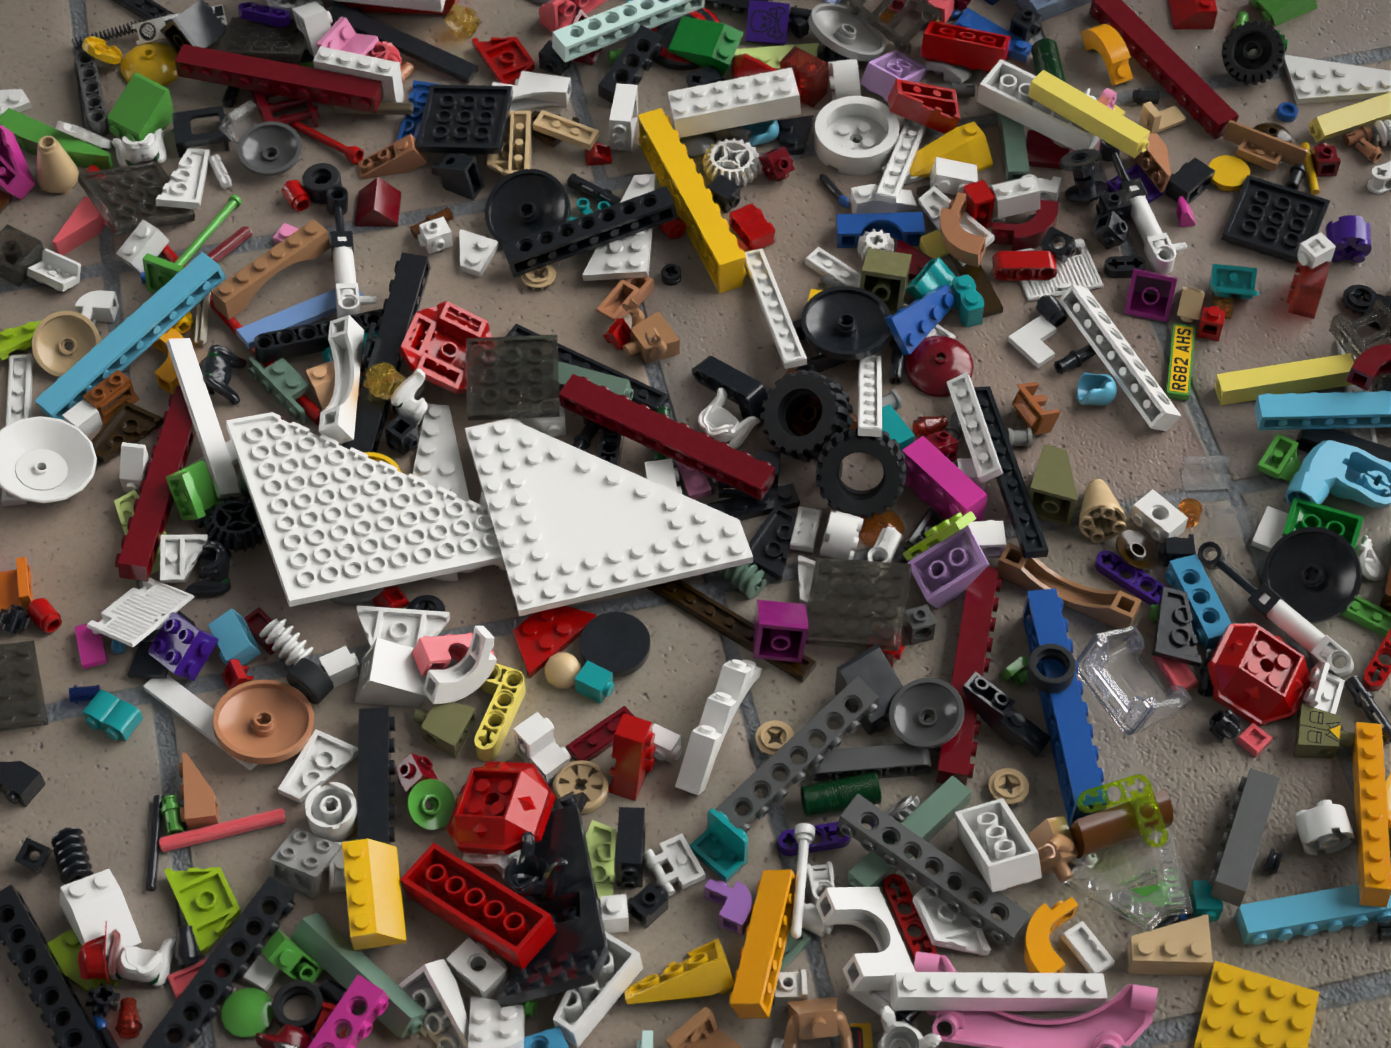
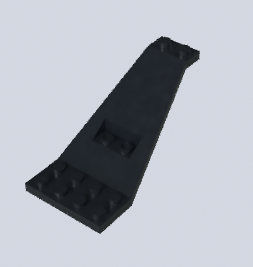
(580, 945)

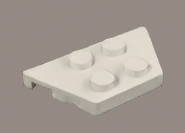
(400, 625)
(947, 927)
(495, 1026)

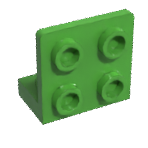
(192, 490)

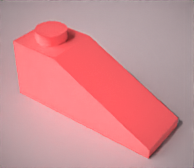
(80, 227)

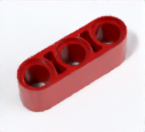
(1024, 265)

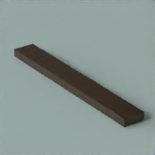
(983, 286)
(724, 621)

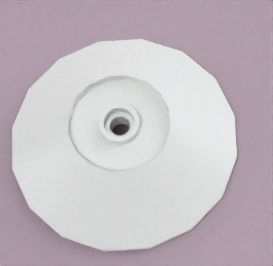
(47, 445)

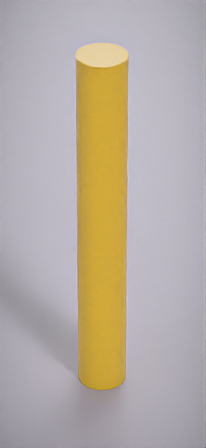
(1311, 175)

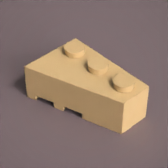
(1172, 949)

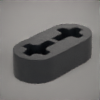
(1123, 266)

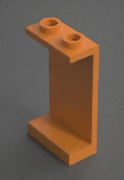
(16, 585)

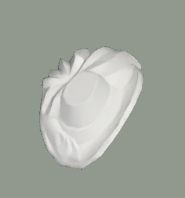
(1371, 565)

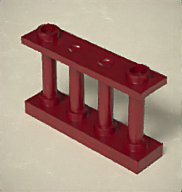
(266, 109)

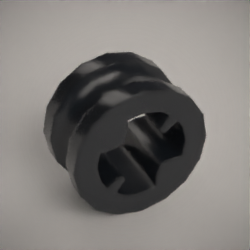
(671, 280)
(1273, 861)

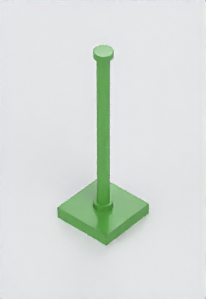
(160, 271)

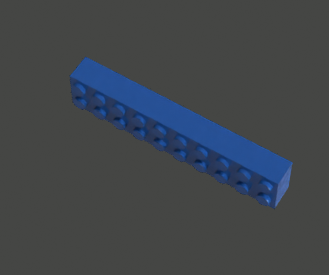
(1063, 711)

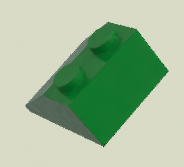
(706, 43)
(1310, 514)

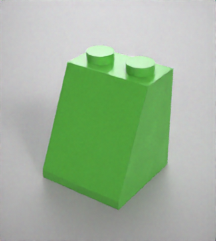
(1282, 10)
(141, 109)

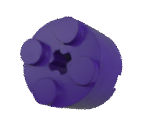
(1350, 237)

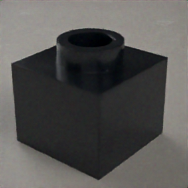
(28, 847)

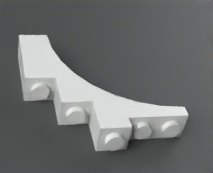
(538, 91)
(706, 739)

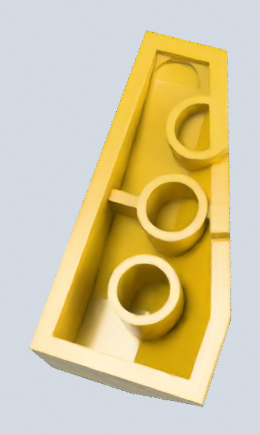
(961, 144)
(697, 976)

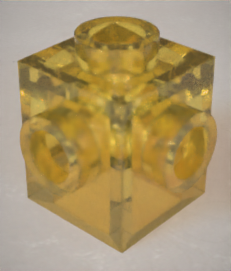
(462, 21)
(383, 380)

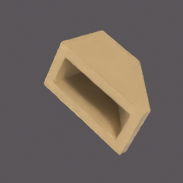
(1190, 304)

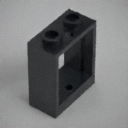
(630, 847)

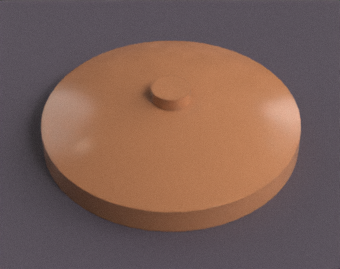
(263, 721)

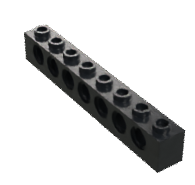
(590, 231)
(270, 894)
(44, 965)

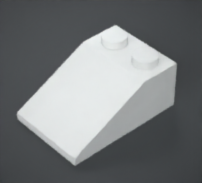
(92, 902)

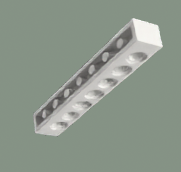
(1119, 358)

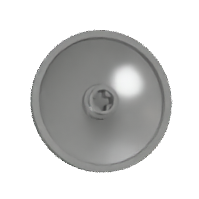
(846, 32)

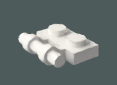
(681, 861)

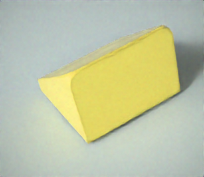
(932, 245)

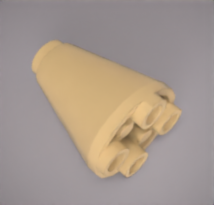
(54, 167)
(1100, 513)

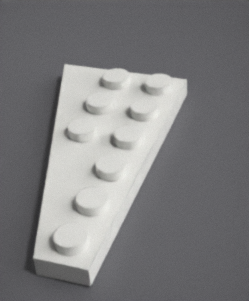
(438, 452)

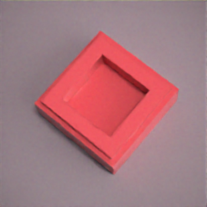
(1254, 740)

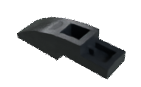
(998, 714)

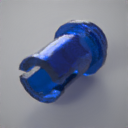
(84, 693)

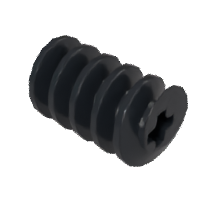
(71, 855)

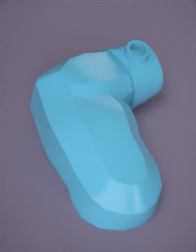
(1344, 473)

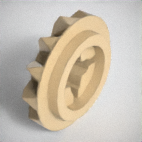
(548, 273)
(774, 729)
(1014, 779)

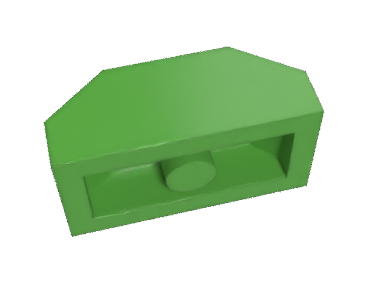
(1280, 459)

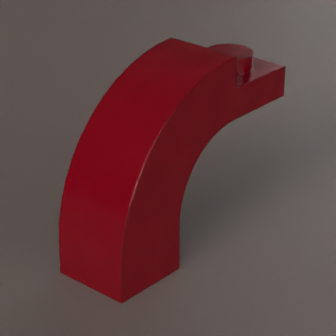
(1030, 233)
(1370, 365)

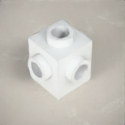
(435, 235)

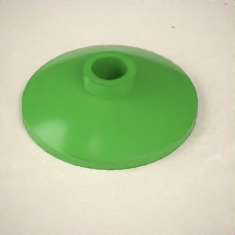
(441, 802)

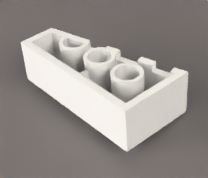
(587, 1005)

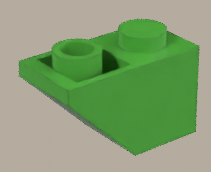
(291, 958)

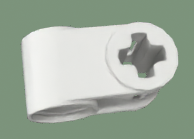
(1380, 179)
(818, 879)

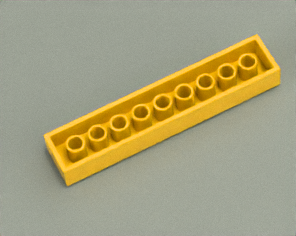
(692, 200)

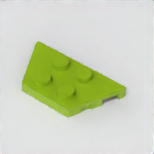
(205, 902)

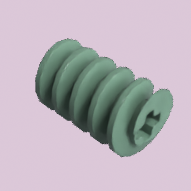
(745, 579)

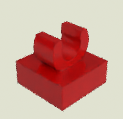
(618, 334)
(235, 674)

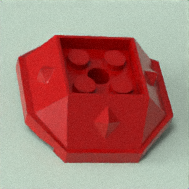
(439, 332)
(1247, 689)
(499, 807)

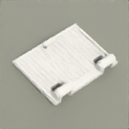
(1076, 270)
(140, 612)

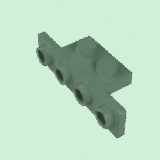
(283, 383)

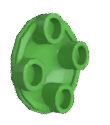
(247, 1012)

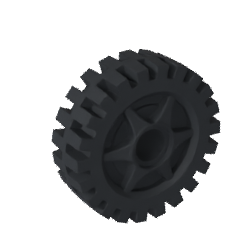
(1249, 37)

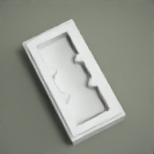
(805, 529)
(1087, 948)

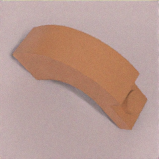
(958, 242)

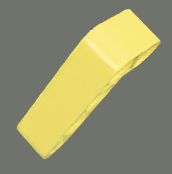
(496, 713)

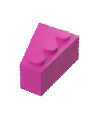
(14, 171)

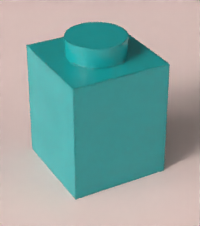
(594, 682)
(1202, 902)

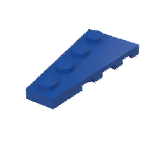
(1018, 48)
(418, 97)
(917, 320)

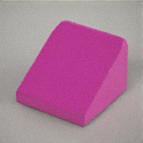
(1184, 213)

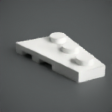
(316, 764)

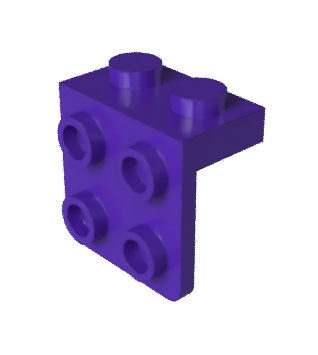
(182, 647)

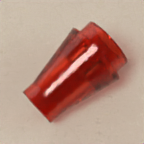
(929, 425)
(128, 1021)

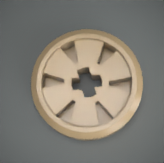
(586, 774)

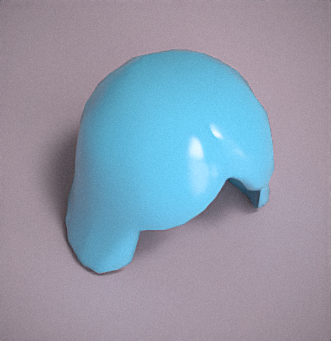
(763, 132)
(1096, 389)

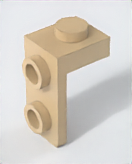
(1157, 121)

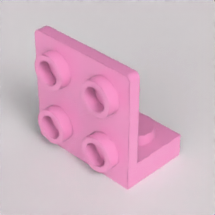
(343, 37)

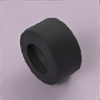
(319, 174)
(310, 680)

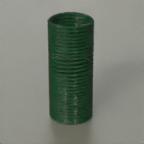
(1051, 62)
(817, 799)

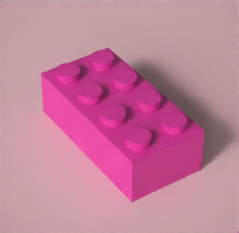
(941, 482)

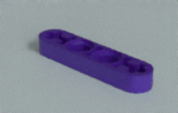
(1131, 585)

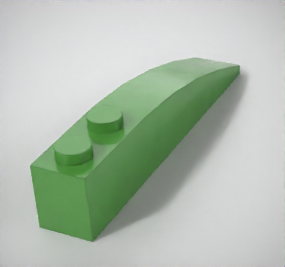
(30, 131)

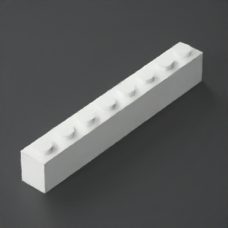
(996, 991)

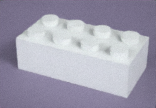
(998, 845)

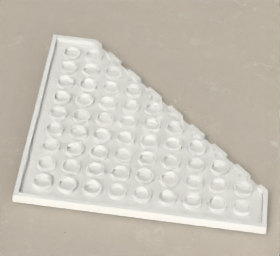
(350, 521)
(586, 526)

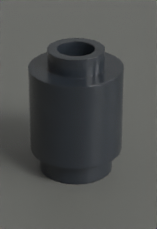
(1051, 310)

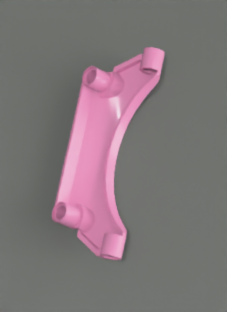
(1108, 1025)

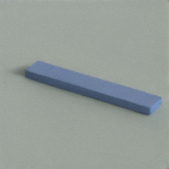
(294, 316)

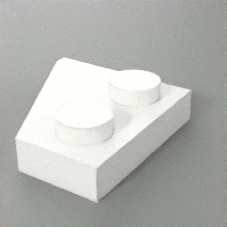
(475, 252)
(179, 556)

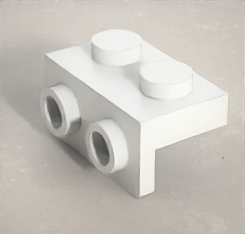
(56, 271)
(1324, 689)

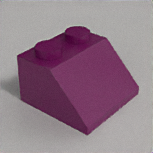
(1150, 295)

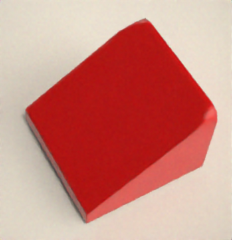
(598, 155)
(391, 598)

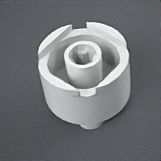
(845, 78)
(841, 536)
(332, 811)
(1323, 828)

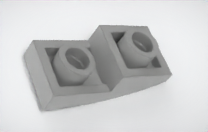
(953, 73)

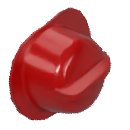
(93, 959)

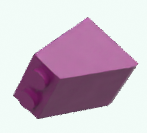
(780, 631)

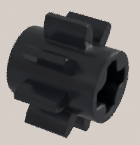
(14, 619)
(1224, 724)
(105, 992)

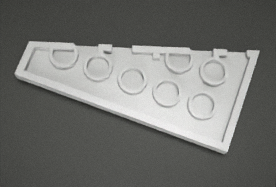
(1332, 81)
(629, 255)

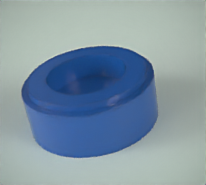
(1287, 112)

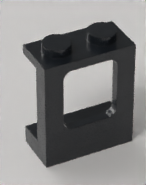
(183, 133)

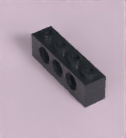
(642, 40)

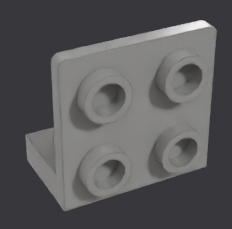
(302, 861)

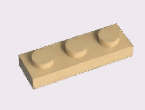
(566, 130)

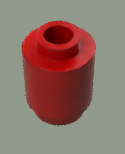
(296, 195)
(674, 229)
(44, 615)

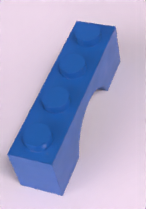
(901, 226)

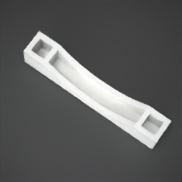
(346, 345)

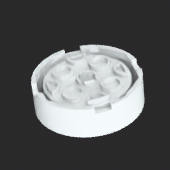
(859, 118)

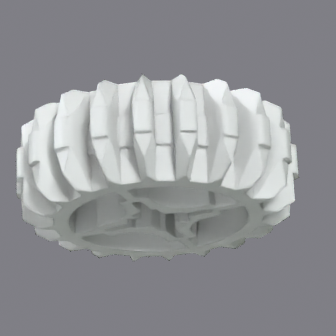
(732, 160)

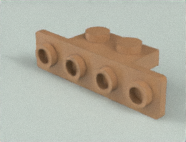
(1262, 148)

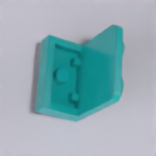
(1233, 279)
(721, 846)

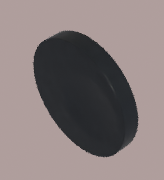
(615, 643)

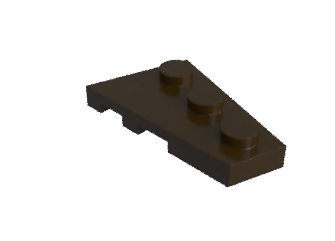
(126, 425)

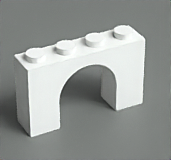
(363, 66)
(868, 911)

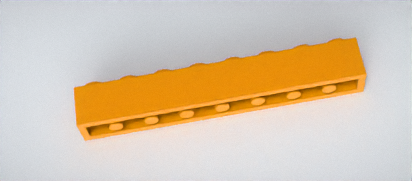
(1371, 815)

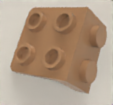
(700, 1032)

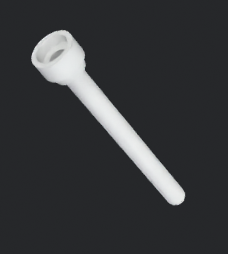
(804, 836)

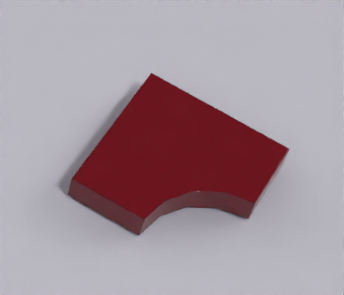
(1043, 151)

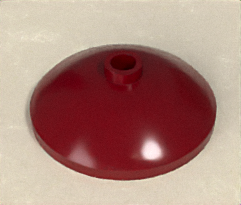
(931, 374)

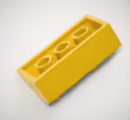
(373, 894)

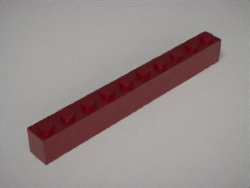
(1166, 66)
(279, 78)
(667, 436)
(155, 499)
(970, 658)

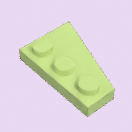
(601, 848)

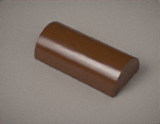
(1116, 825)

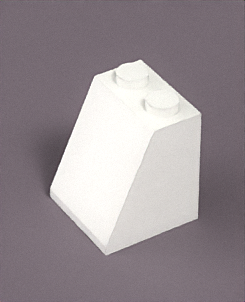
(390, 676)

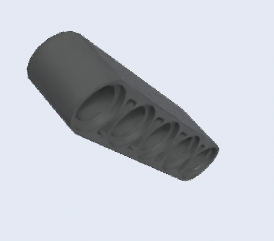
(92, 93)
(884, 760)

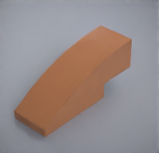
(633, 288)

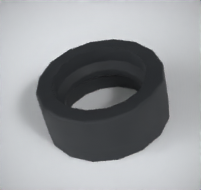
(1055, 652)
(293, 989)

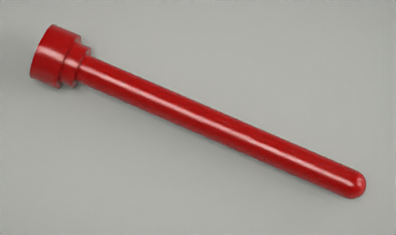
(352, 153)

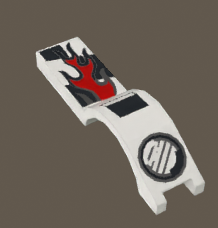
(150, 30)

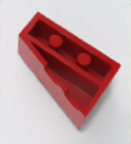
(925, 104)

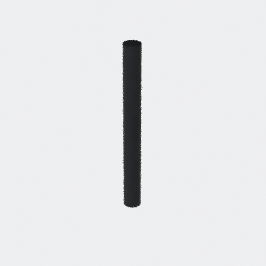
(155, 834)

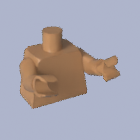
(650, 336)
(1054, 847)
(816, 1020)

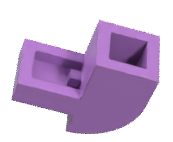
(735, 903)

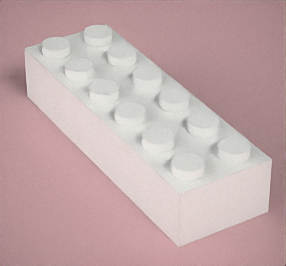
(1007, 93)
(734, 102)

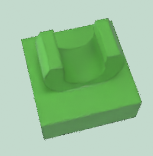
(1016, 671)

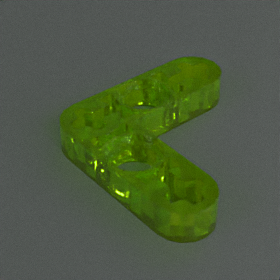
(1137, 800)

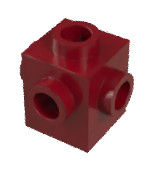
(777, 163)
(945, 444)
(414, 770)

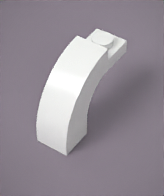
(467, 675)

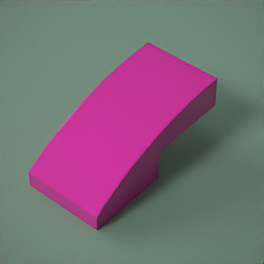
(90, 647)

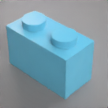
(234, 638)

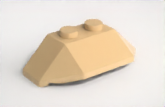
(516, 147)

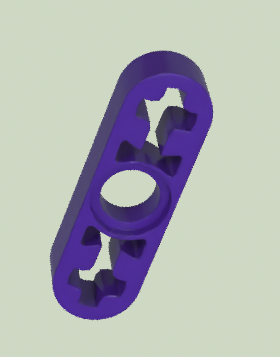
(264, 14)
(833, 843)

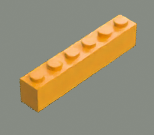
(764, 945)

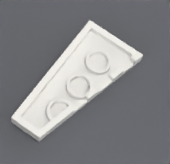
(187, 182)
(932, 204)

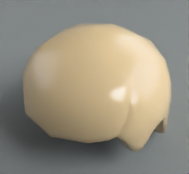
(562, 670)

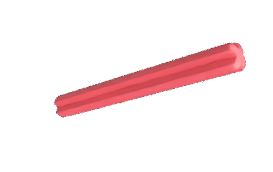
(222, 830)

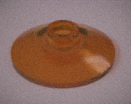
(871, 529)

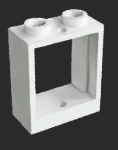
(623, 117)

